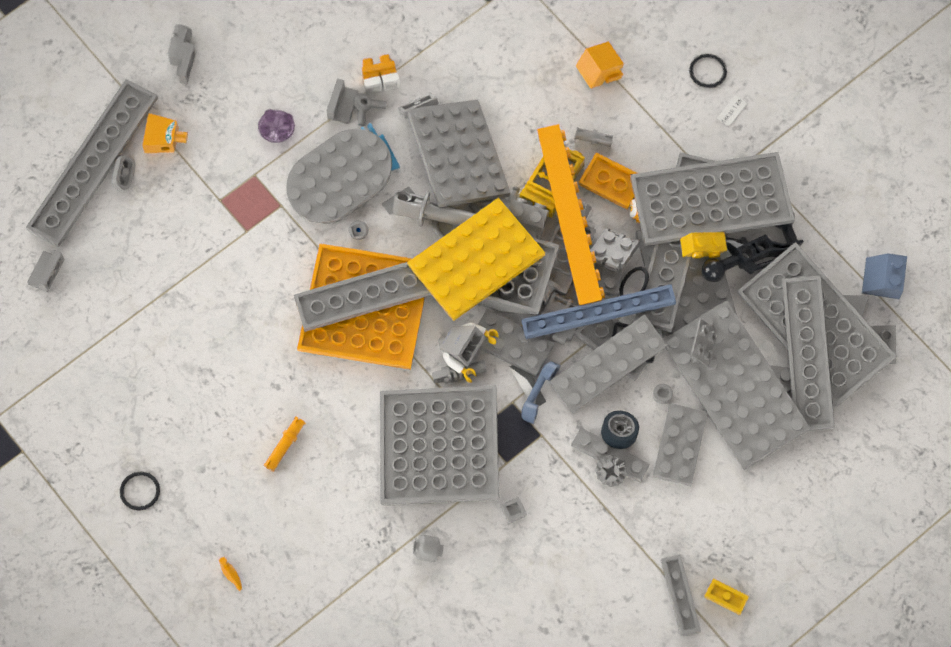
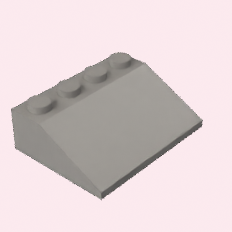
(528, 288)

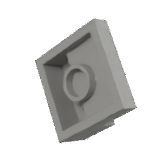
(531, 217)

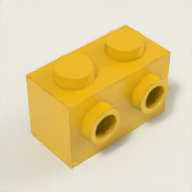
(703, 244)

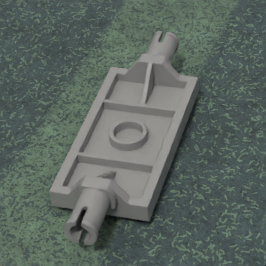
(561, 276)

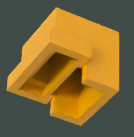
(600, 64)

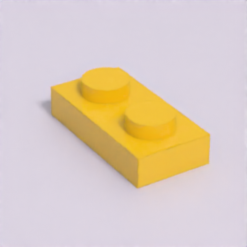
(726, 596)

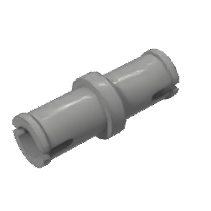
(593, 137)

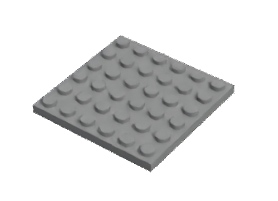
(439, 445)

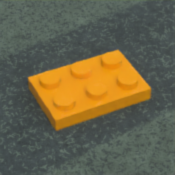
(608, 180)

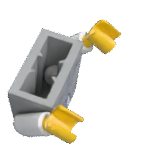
(462, 345)

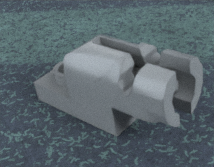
(182, 52)

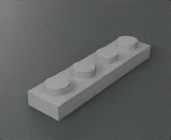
(597, 448)
(680, 595)

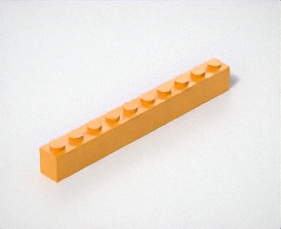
(569, 215)

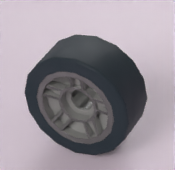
(628, 428)

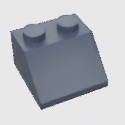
(884, 275)

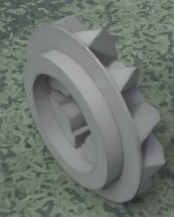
(607, 462)

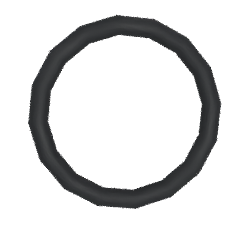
(710, 56)
(629, 274)
(140, 507)

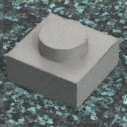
(513, 510)

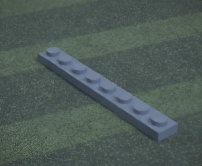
(598, 311)

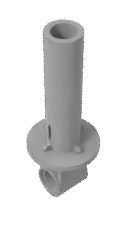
(422, 208)

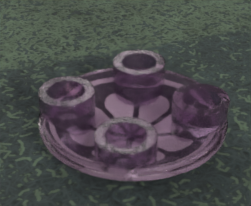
(276, 126)

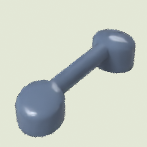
(529, 409)

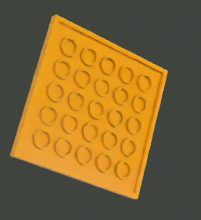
(377, 337)

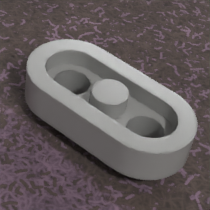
(123, 176)

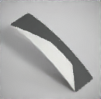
(527, 383)

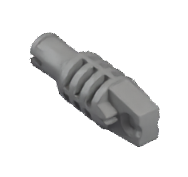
(449, 375)

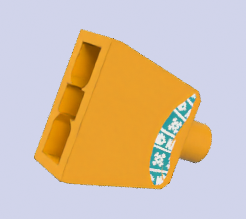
(162, 135)

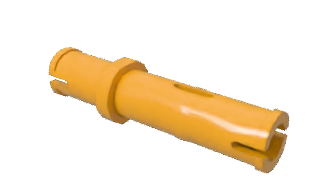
(288, 438)

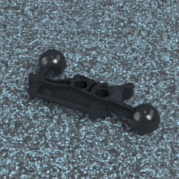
(714, 269)

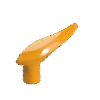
(230, 573)

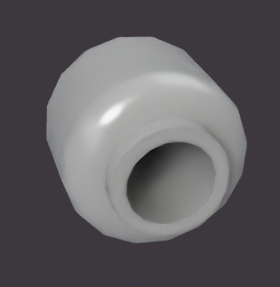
(427, 548)

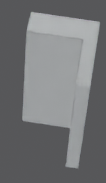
(341, 102)
(46, 270)

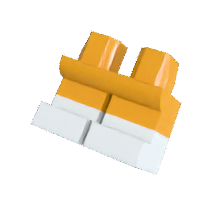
(385, 69)

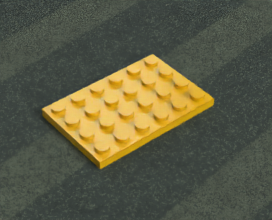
(476, 259)

